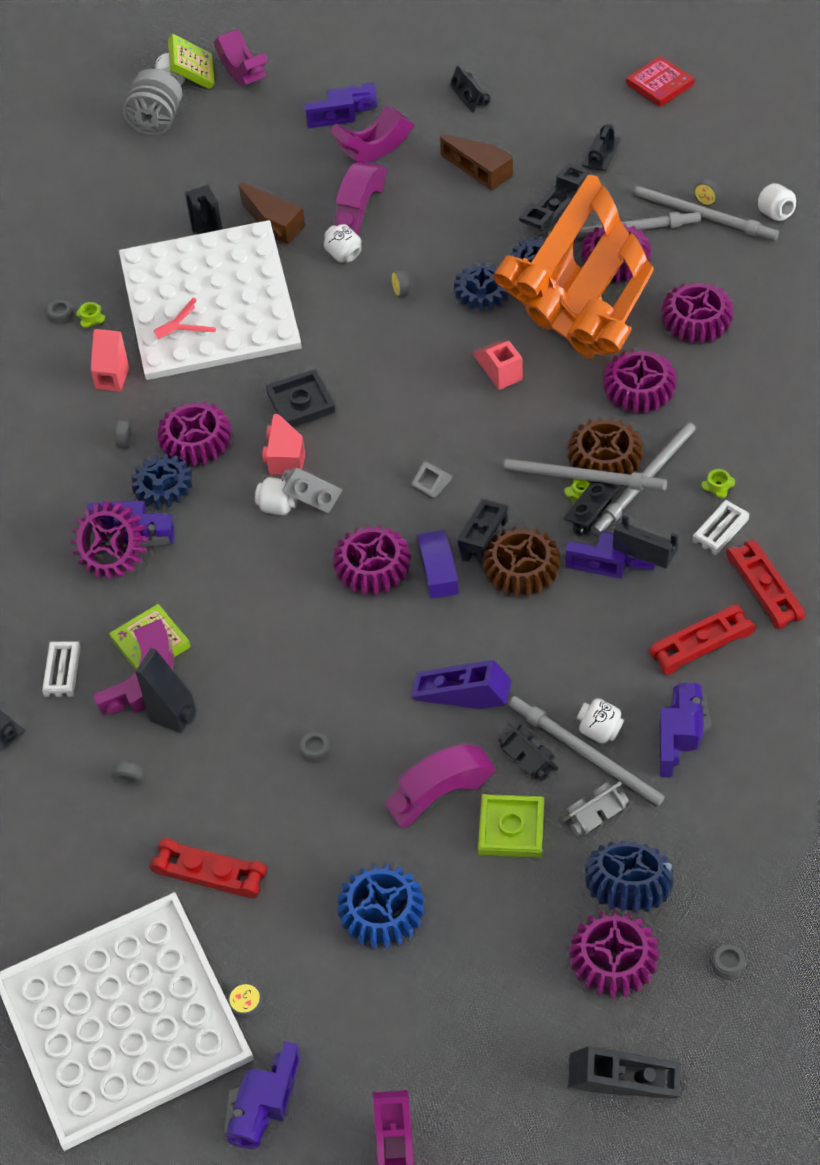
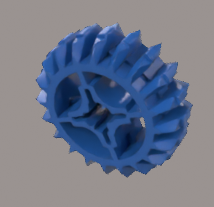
(370, 920)

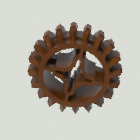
(605, 442)
(520, 555)

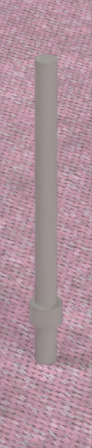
(673, 220)
(750, 227)
(636, 481)
(614, 510)
(539, 718)

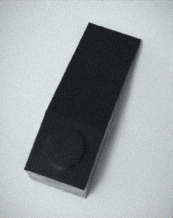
(164, 694)
(623, 1073)

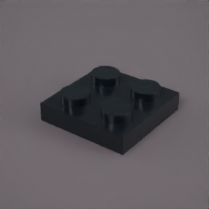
(300, 398)

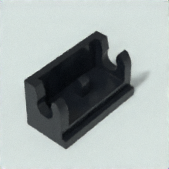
(203, 210)
(481, 529)
(644, 544)

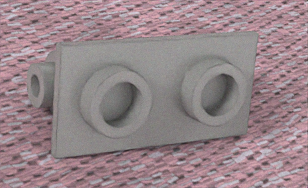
(310, 489)
(584, 814)

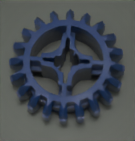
(628, 876)

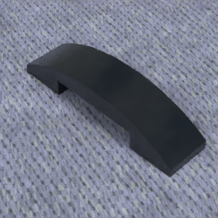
(554, 203)

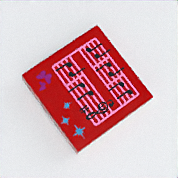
(660, 81)

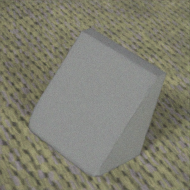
(431, 479)

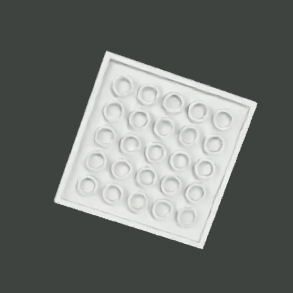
(236, 290)
(121, 1020)

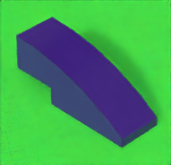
(438, 564)

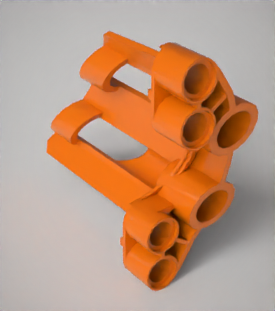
(570, 296)

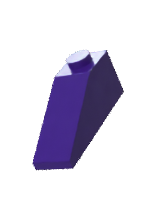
(466, 685)

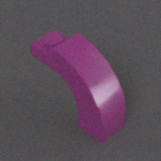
(238, 59)
(378, 139)
(355, 191)
(128, 692)
(437, 774)
(393, 1128)

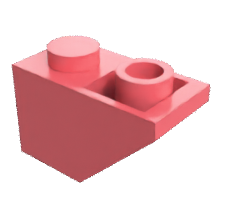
(108, 360)
(501, 363)
(284, 447)

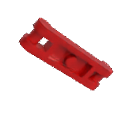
(766, 583)
(701, 638)
(208, 869)

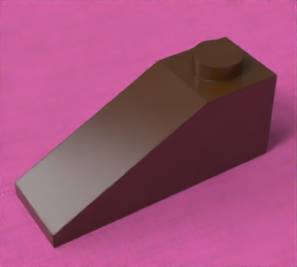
(479, 160)
(284, 216)

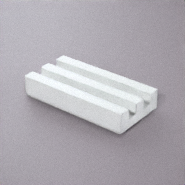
(709, 542)
(60, 688)

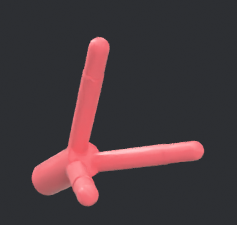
(174, 324)

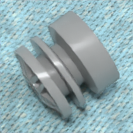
(152, 101)

